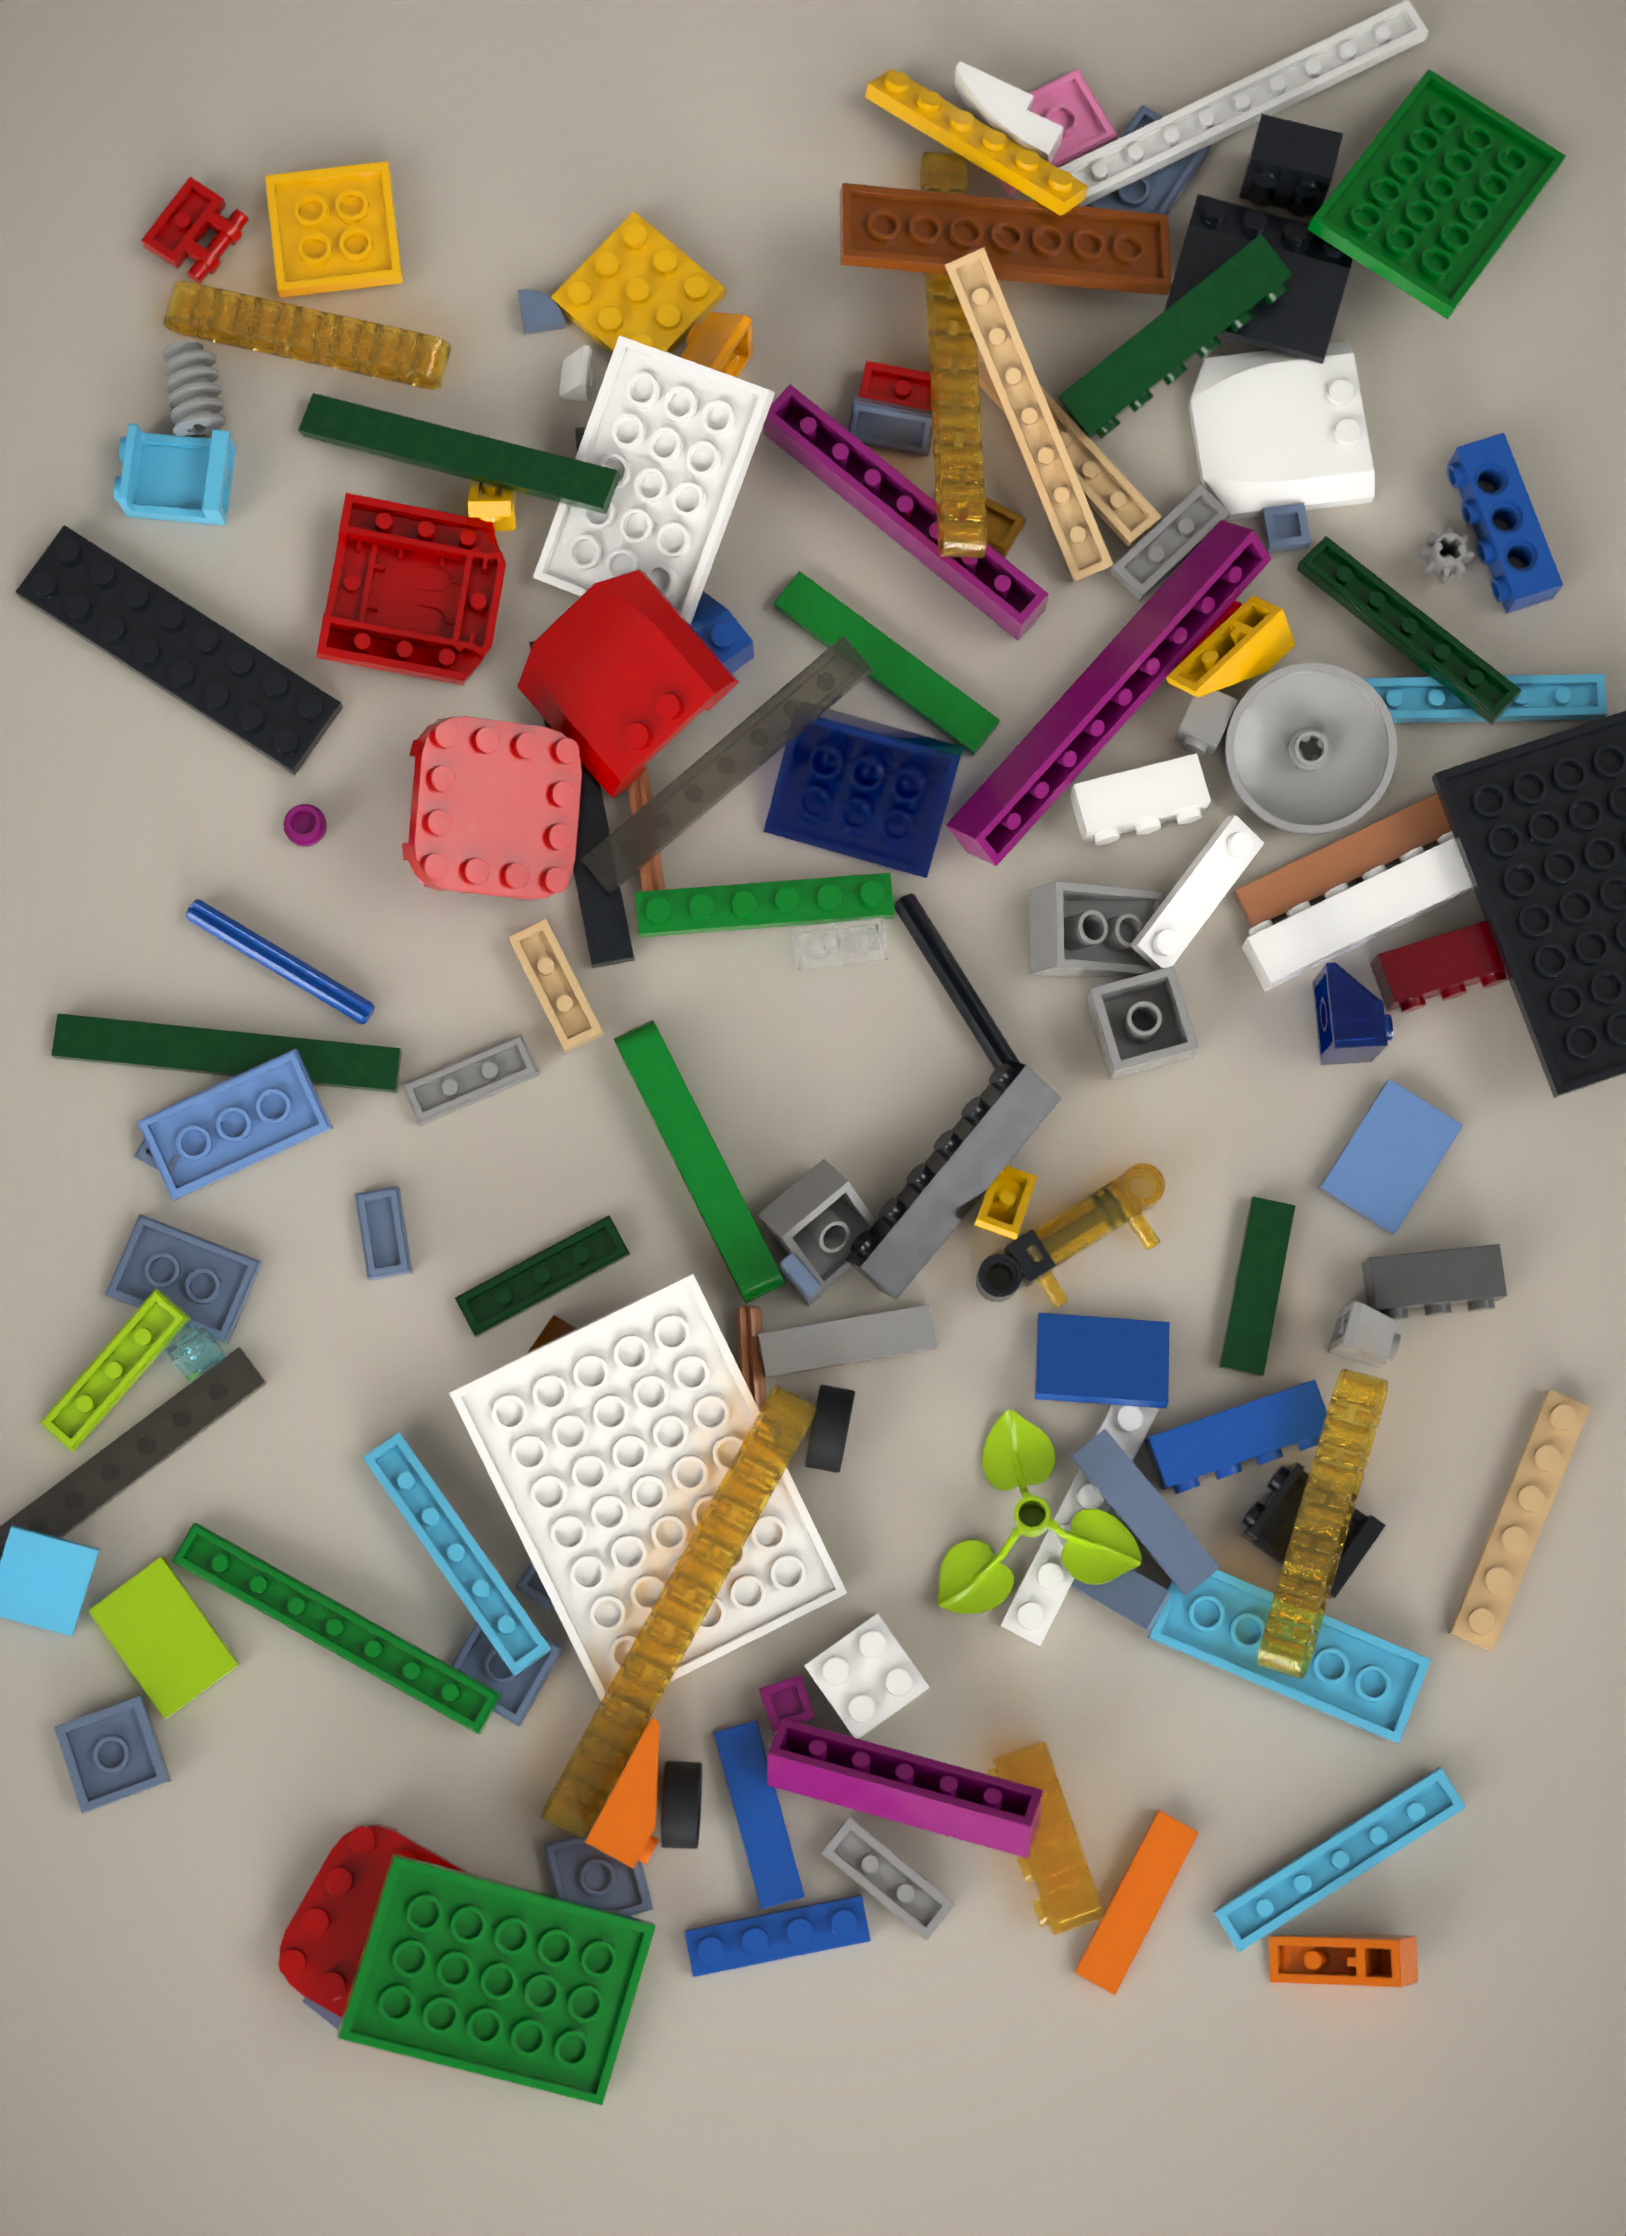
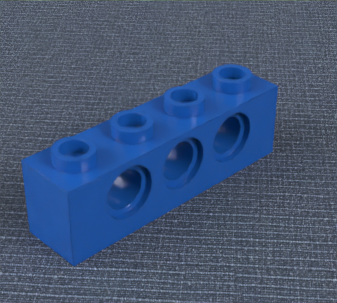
(1493, 462)

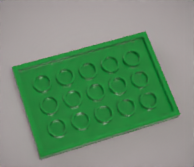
(1436, 193)
(496, 1980)

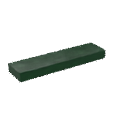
(542, 1276)
(1257, 1286)

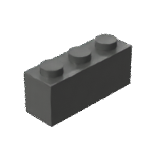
(1435, 1281)

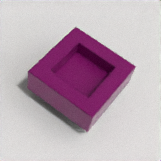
(786, 1700)

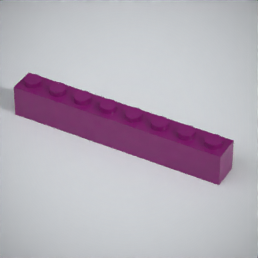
(899, 510)

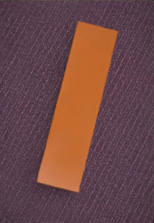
(1136, 1902)

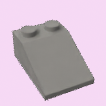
(1088, 929)

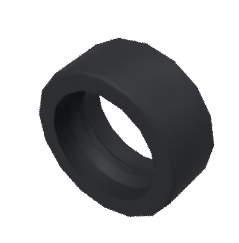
(829, 1428)
(681, 1805)

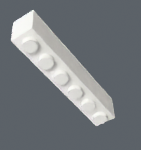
(1357, 913)

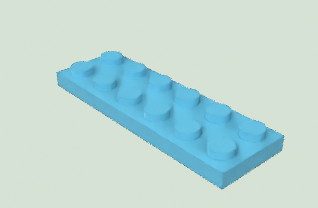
(1349, 1672)

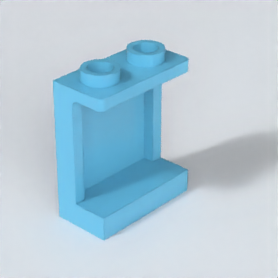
(175, 476)

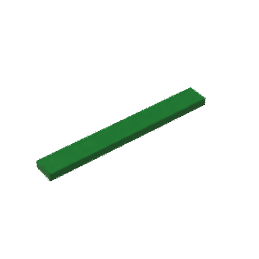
(337, 1628)

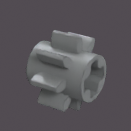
(1446, 543)

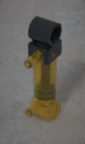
(1070, 1232)

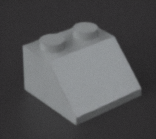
(819, 1221)

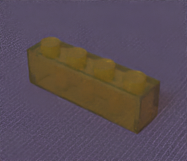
(1056, 1858)

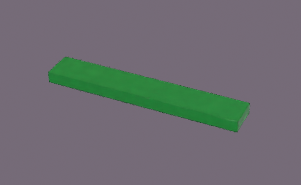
(892, 665)

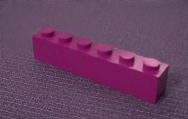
(904, 1787)

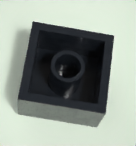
(1290, 165)

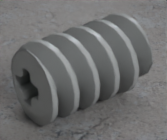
(192, 389)

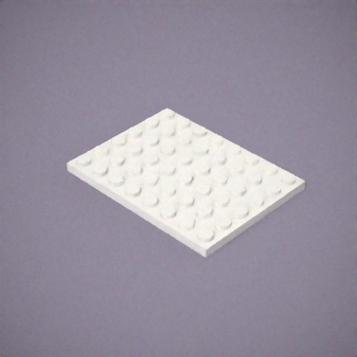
(610, 1463)

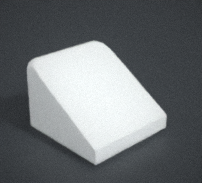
(577, 375)

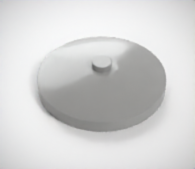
(1310, 748)

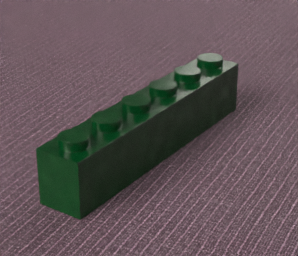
(1176, 336)

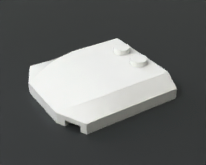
(1282, 431)

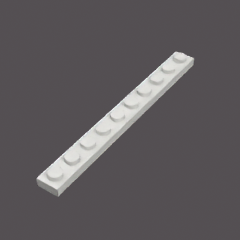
(1247, 100)

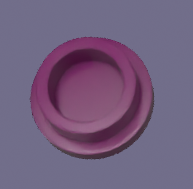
(305, 825)

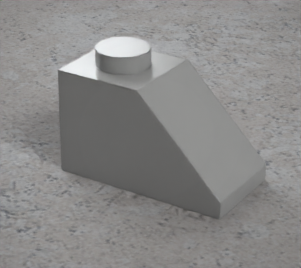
(1364, 1335)

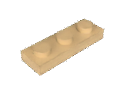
(555, 986)

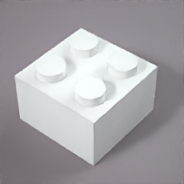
(866, 1676)

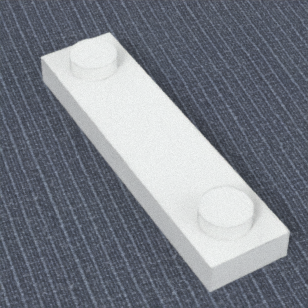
(1197, 893)

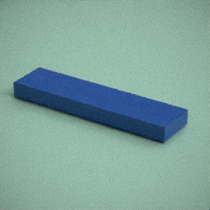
(759, 1815)

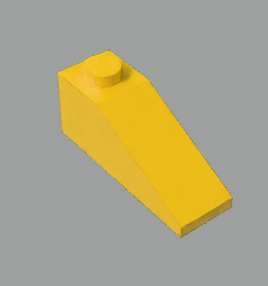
(1237, 650)

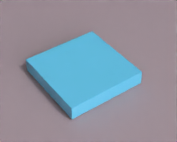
(44, 1579)

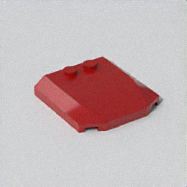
(397, 580)
(622, 677)

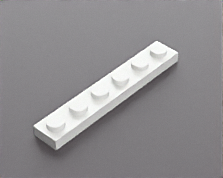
(1046, 1577)

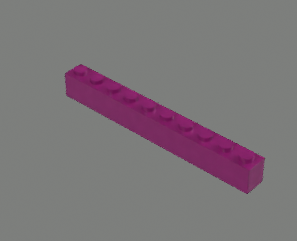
(1109, 692)

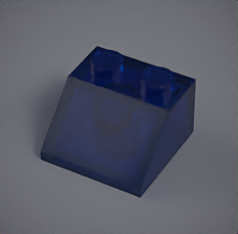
(1348, 1018)

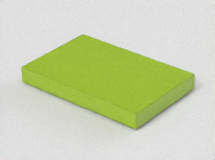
(164, 1637)

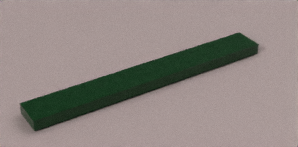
(460, 453)
(221, 1051)

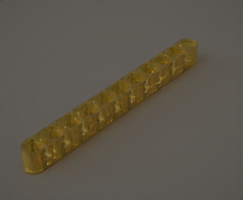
(954, 392)
(678, 1612)

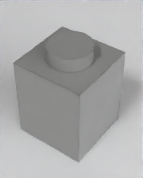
(1205, 722)

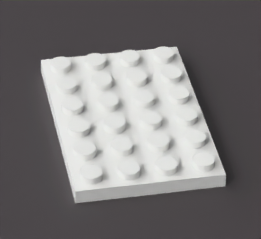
(681, 457)

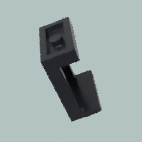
(1273, 1523)

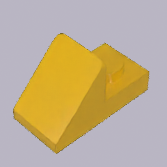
(493, 505)
(1006, 1203)

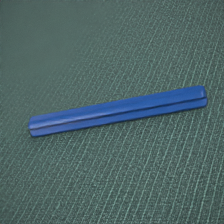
(280, 961)

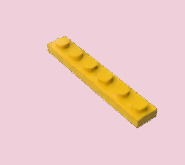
(976, 141)

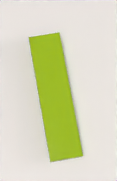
(115, 1370)

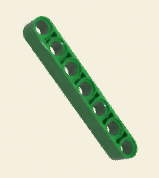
(699, 1162)

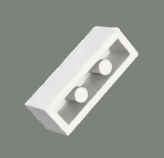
(1140, 799)

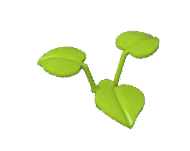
(1096, 1547)

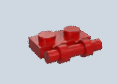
(186, 221)

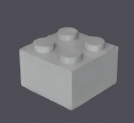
(1141, 1022)

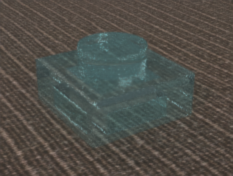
(195, 1353)

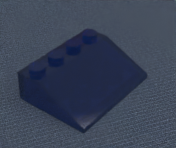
(865, 791)

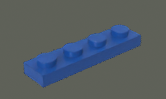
(777, 1935)

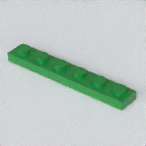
(763, 905)

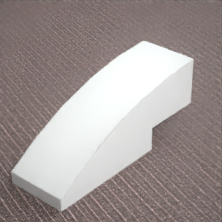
(1007, 111)

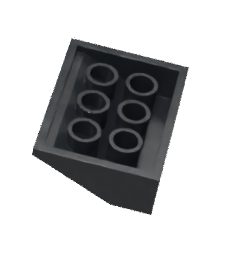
(1302, 317)

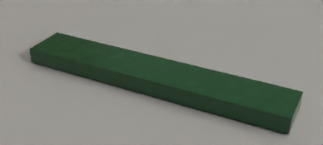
(1409, 630)

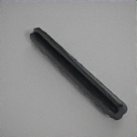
(954, 980)

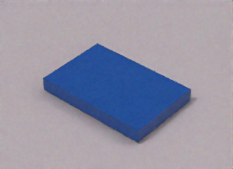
(1102, 1360)

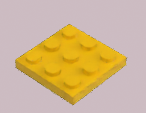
(334, 229)
(638, 290)

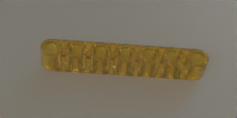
(307, 335)
(1322, 1523)

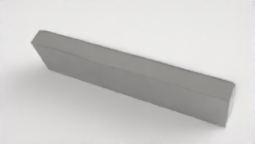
(846, 1341)

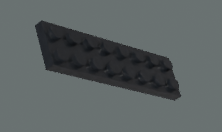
(179, 650)

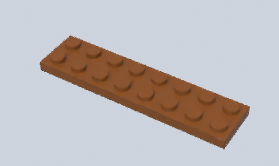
(1020, 238)

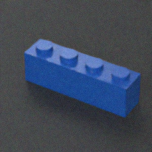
(1237, 1435)

